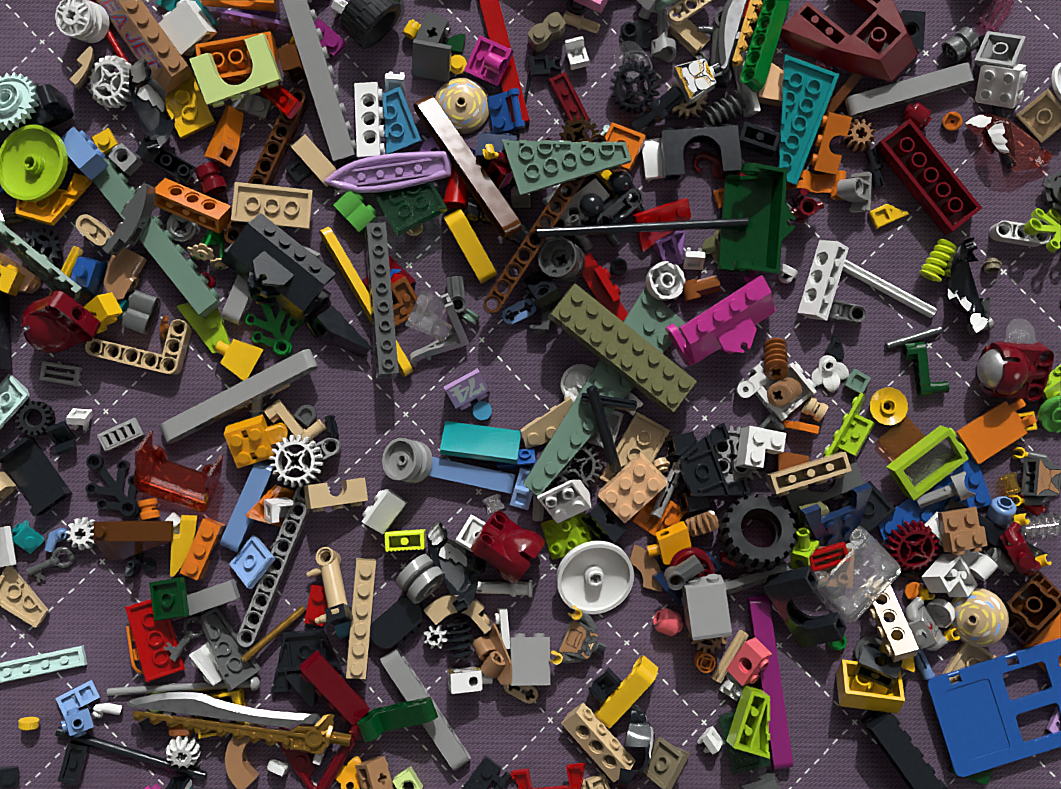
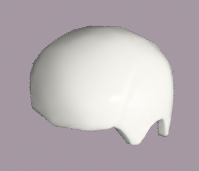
(941, 612)

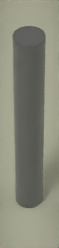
(914, 337)

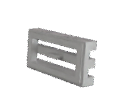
(76, 376)

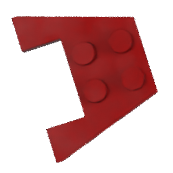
(574, 772)

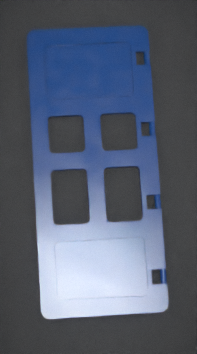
(980, 717)

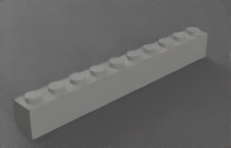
(320, 79)

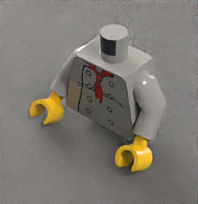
(923, 625)

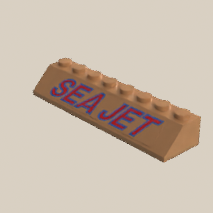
(148, 41)

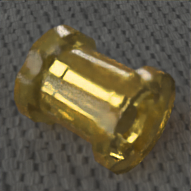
(1010, 483)

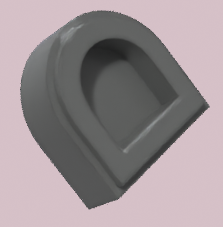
(306, 414)

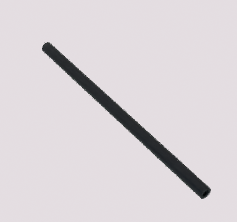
(642, 227)

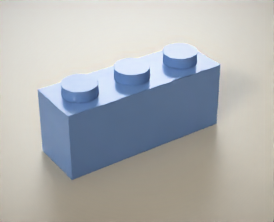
(84, 153)

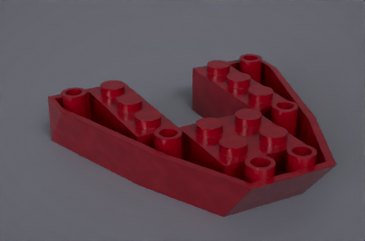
(875, 49)

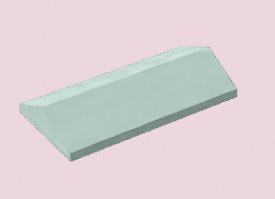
(12, 397)

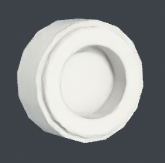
(785, 269)

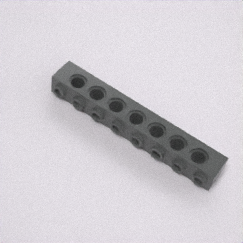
(381, 301)

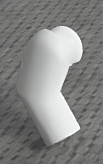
(109, 708)

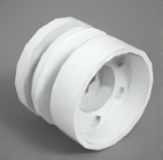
(82, 20)

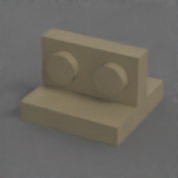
(666, 763)

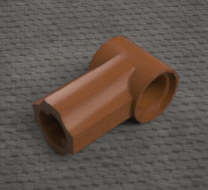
(694, 289)

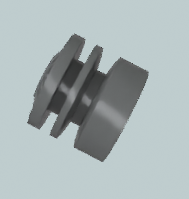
(554, 252)

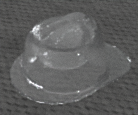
(628, 52)
(1020, 332)

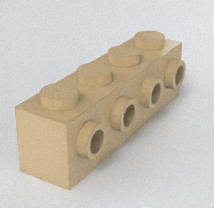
(809, 472)

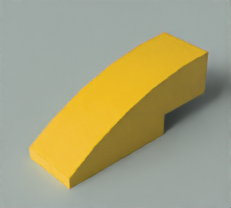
(182, 542)

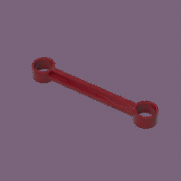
(338, 759)

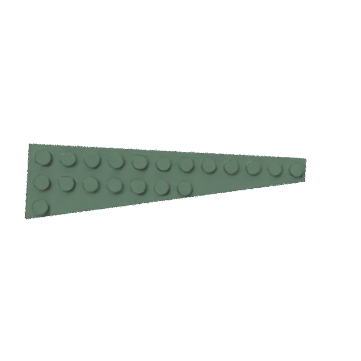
(649, 320)

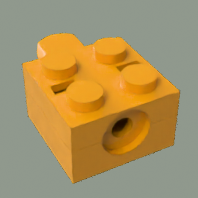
(253, 440)

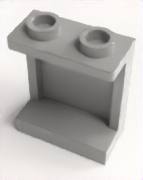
(530, 659)

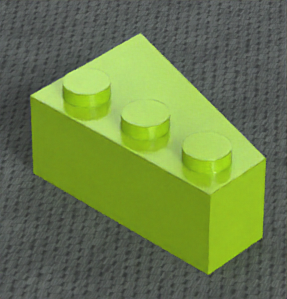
(751, 723)

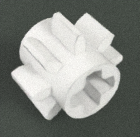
(431, 640)

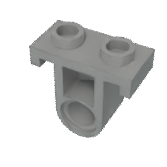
(857, 191)

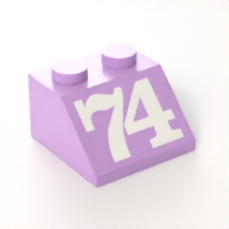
(467, 389)

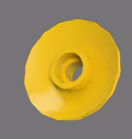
(897, 406)

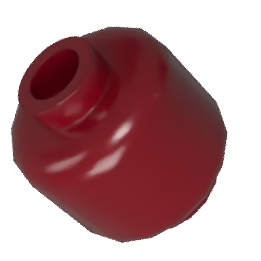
(918, 114)

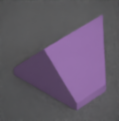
(671, 247)

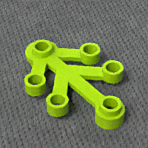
(1034, 227)

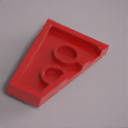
(673, 211)

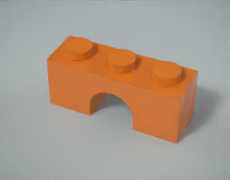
(832, 126)
(201, 548)

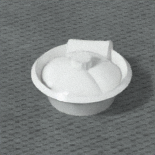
(574, 379)

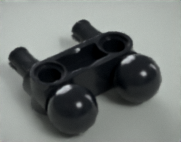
(616, 207)

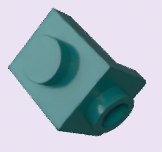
(26, 537)

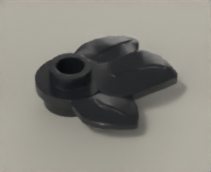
(640, 32)

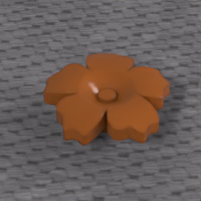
(163, 327)

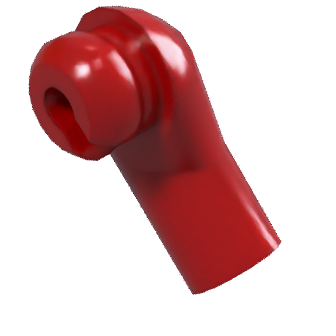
(1034, 509)

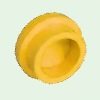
(458, 64)

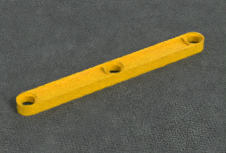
(358, 287)

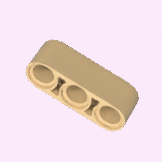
(313, 158)

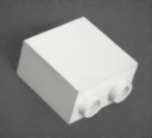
(187, 27)

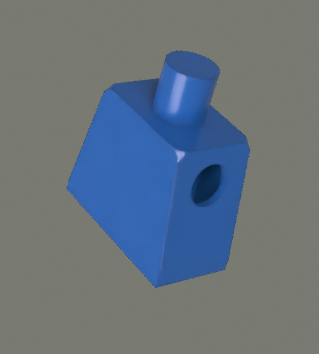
(89, 274)

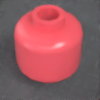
(668, 622)

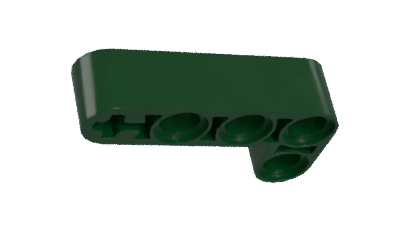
(396, 717)

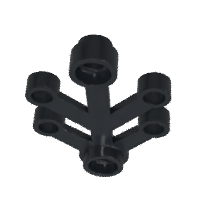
(115, 487)

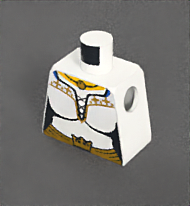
(696, 78)
(459, 678)

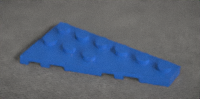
(911, 510)

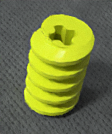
(937, 260)

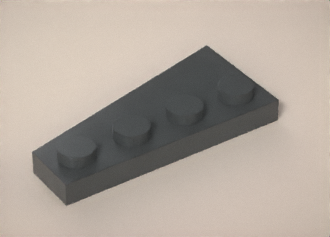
(227, 649)

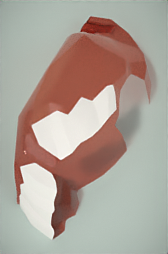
(1009, 139)

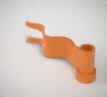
(819, 183)

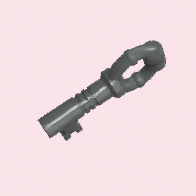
(53, 561)
(188, 634)

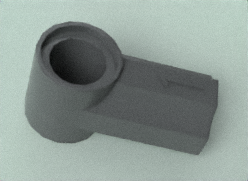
(456, 292)
(685, 571)

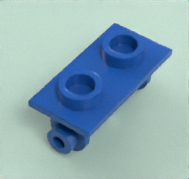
(526, 458)

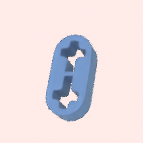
(517, 307)

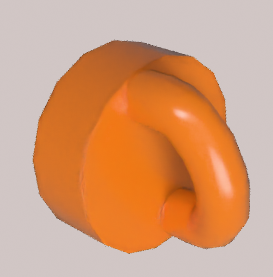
(912, 590)

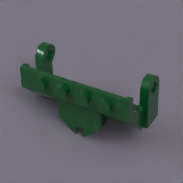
(761, 200)

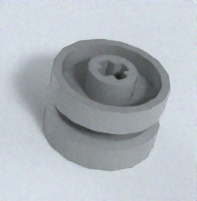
(407, 460)
(420, 578)

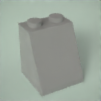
(706, 607)

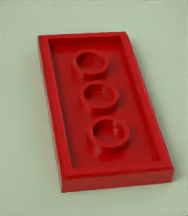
(150, 640)

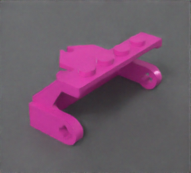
(726, 323)

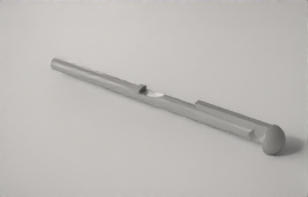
(254, 683)

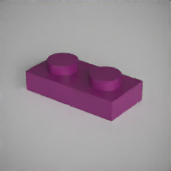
(331, 40)

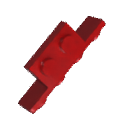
(602, 288)

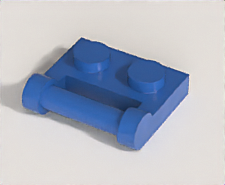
(501, 114)

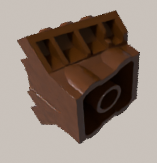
(1032, 607)

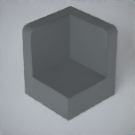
(771, 423)

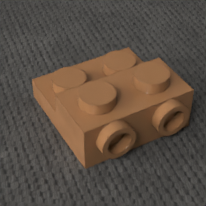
(961, 531)

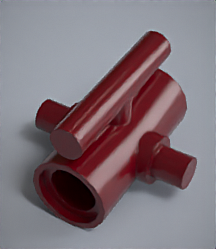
(808, 204)

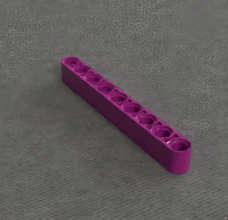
(770, 682)

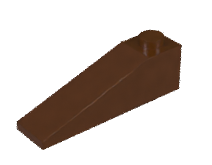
(127, 538)

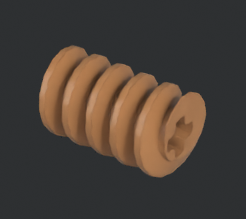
(784, 392)

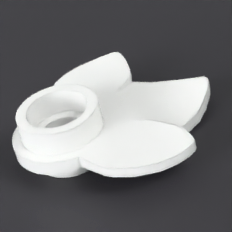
(829, 376)

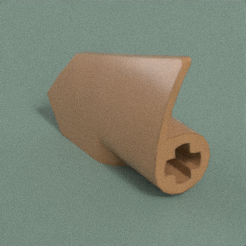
(123, 273)
(495, 656)

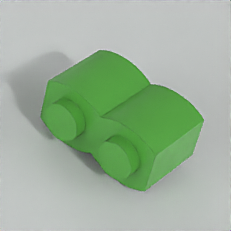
(355, 211)

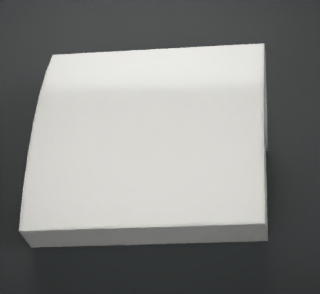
(652, 159)

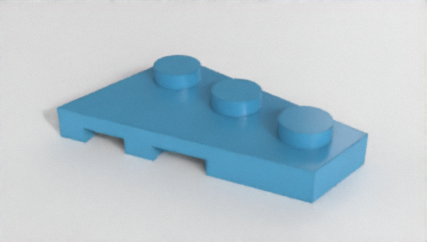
(399, 122)

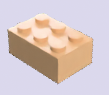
(632, 487)

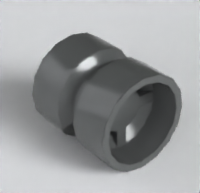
(961, 43)

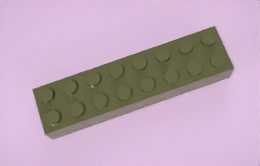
(622, 349)

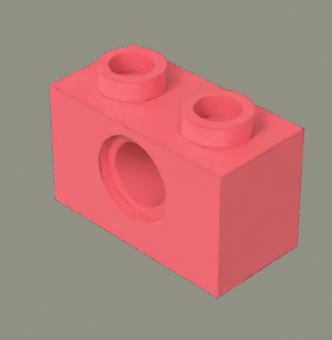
(740, 666)

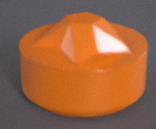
(952, 121)

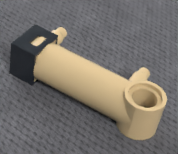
(338, 609)

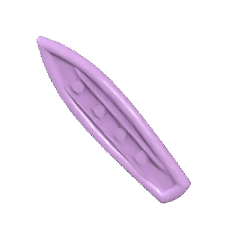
(391, 171)

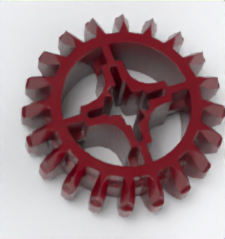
(918, 535)

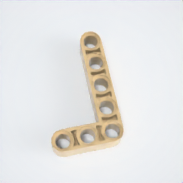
(143, 356)

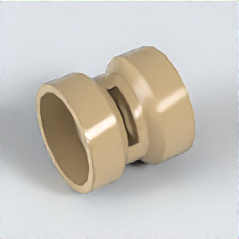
(814, 408)

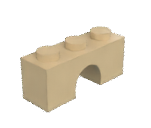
(352, 492)

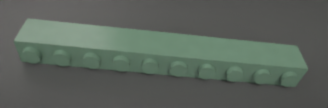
(161, 245)

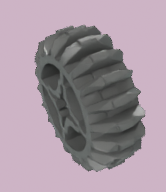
(590, 457)

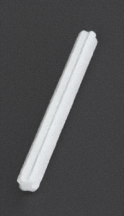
(889, 289)

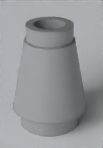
(1000, 559)

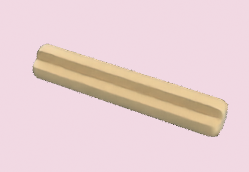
(720, 672)

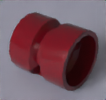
(209, 175)

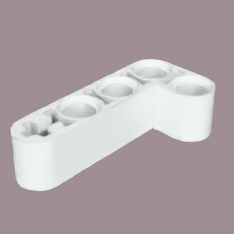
(978, 564)

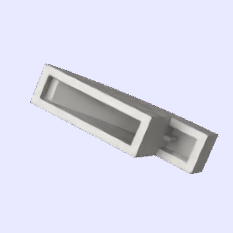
(212, 597)

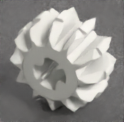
(79, 540)
(183, 751)

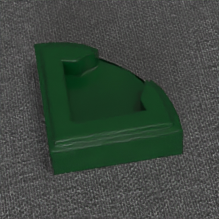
(457, 43)

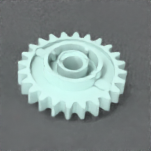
(16, 100)

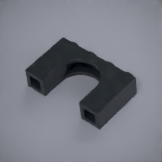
(723, 140)
(805, 629)

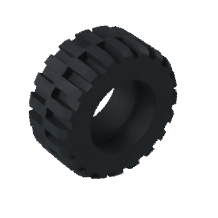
(769, 513)

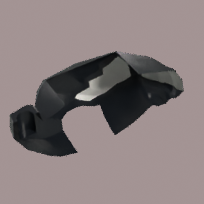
(149, 105)
(962, 288)
(454, 565)
(639, 735)

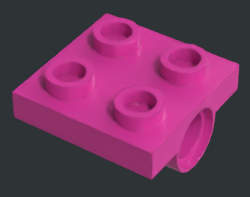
(488, 60)

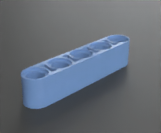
(472, 475)
(253, 491)

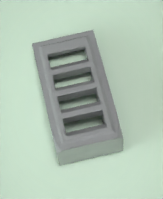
(108, 447)

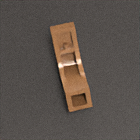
(237, 764)

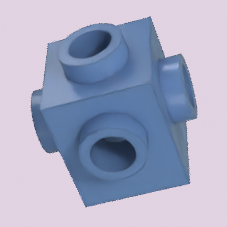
(84, 718)

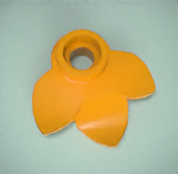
(349, 774)

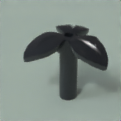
(133, 566)

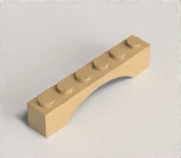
(360, 625)

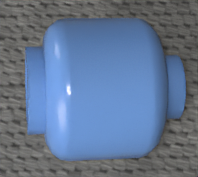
(1001, 510)

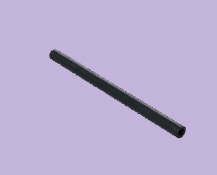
(133, 754)

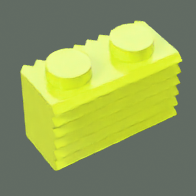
(405, 540)

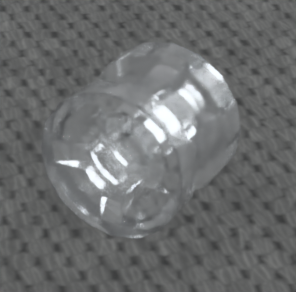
(493, 504)

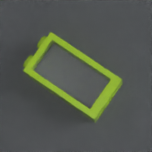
(927, 462)

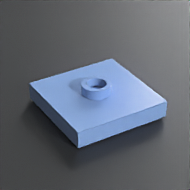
(252, 561)

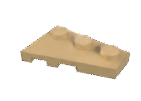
(542, 428)
(20, 599)

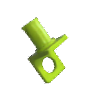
(803, 549)

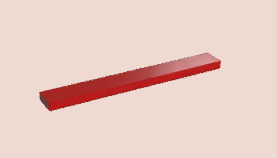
(498, 33)

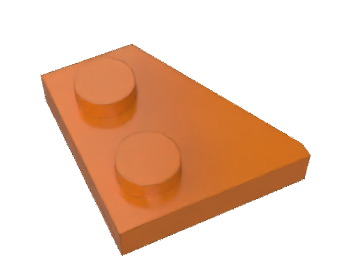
(257, 510)

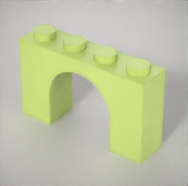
(263, 73)

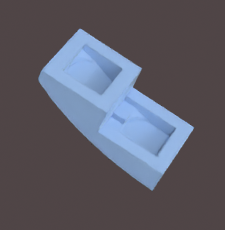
(521, 496)
(78, 697)

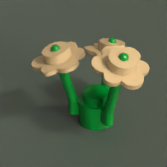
(203, 252)

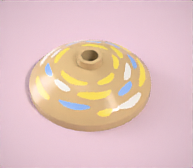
(475, 110)
(990, 617)

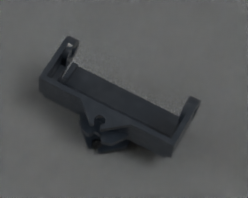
(279, 269)

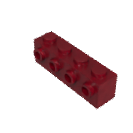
(334, 688)

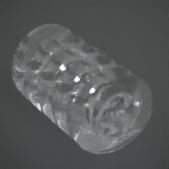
(1042, 525)

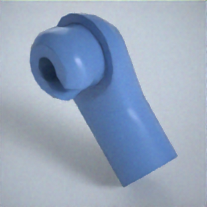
(54, 537)

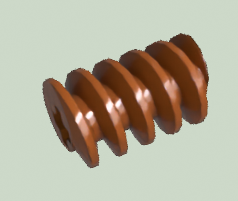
(775, 359)

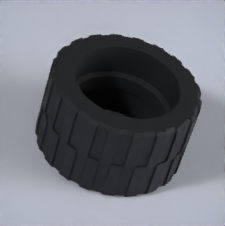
(369, 20)

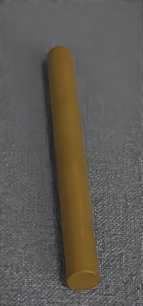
(273, 634)

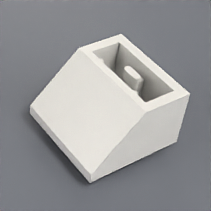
(566, 500)
(384, 511)

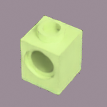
(407, 776)

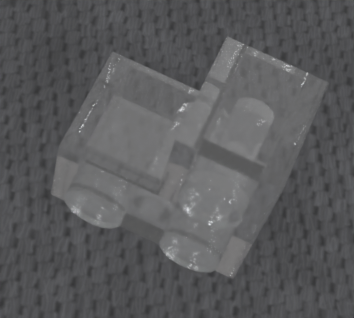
(427, 317)

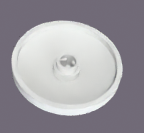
(595, 577)

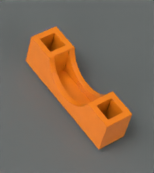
(260, 5)

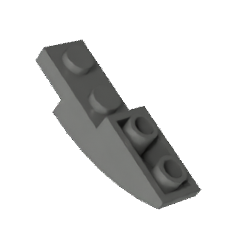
(137, 215)

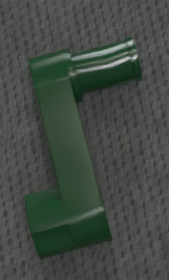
(924, 387)

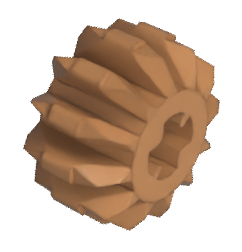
(865, 134)
(702, 523)

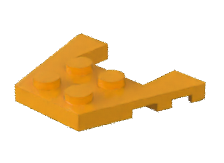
(56, 205)

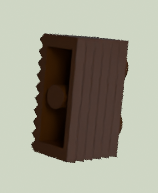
(291, 62)

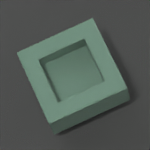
(857, 381)

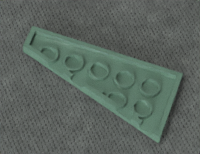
(551, 163)

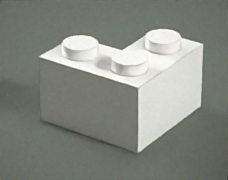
(755, 443)
(950, 576)

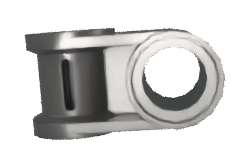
(842, 312)

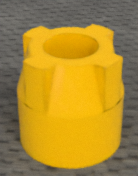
(411, 29)

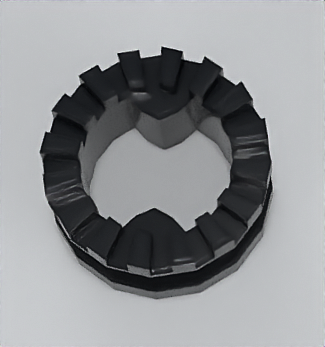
(624, 267)

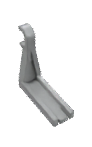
(453, 340)

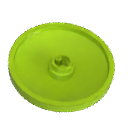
(32, 163)

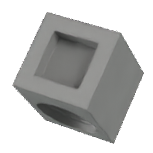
(132, 162)

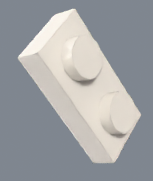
(501, 619)

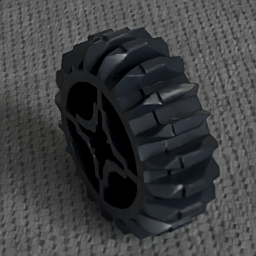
(621, 80)

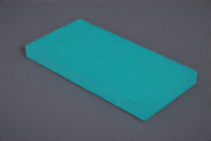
(480, 442)

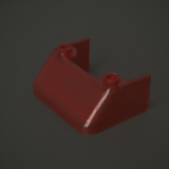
(173, 481)

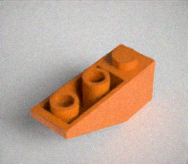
(226, 137)

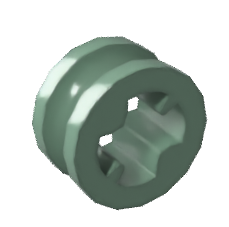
(470, 316)

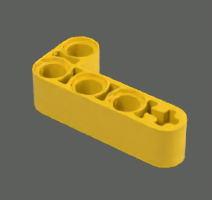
(470, 245)
(630, 689)

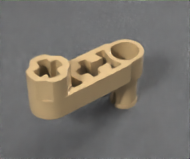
(279, 411)

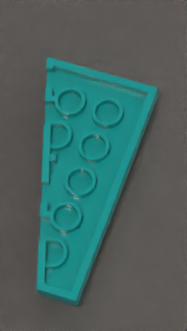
(803, 104)

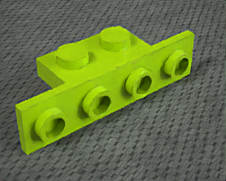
(853, 431)

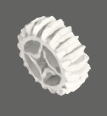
(105, 79)
(284, 473)

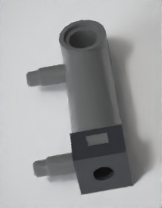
(722, 80)

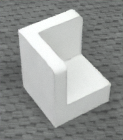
(276, 508)

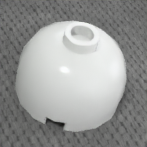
(665, 281)

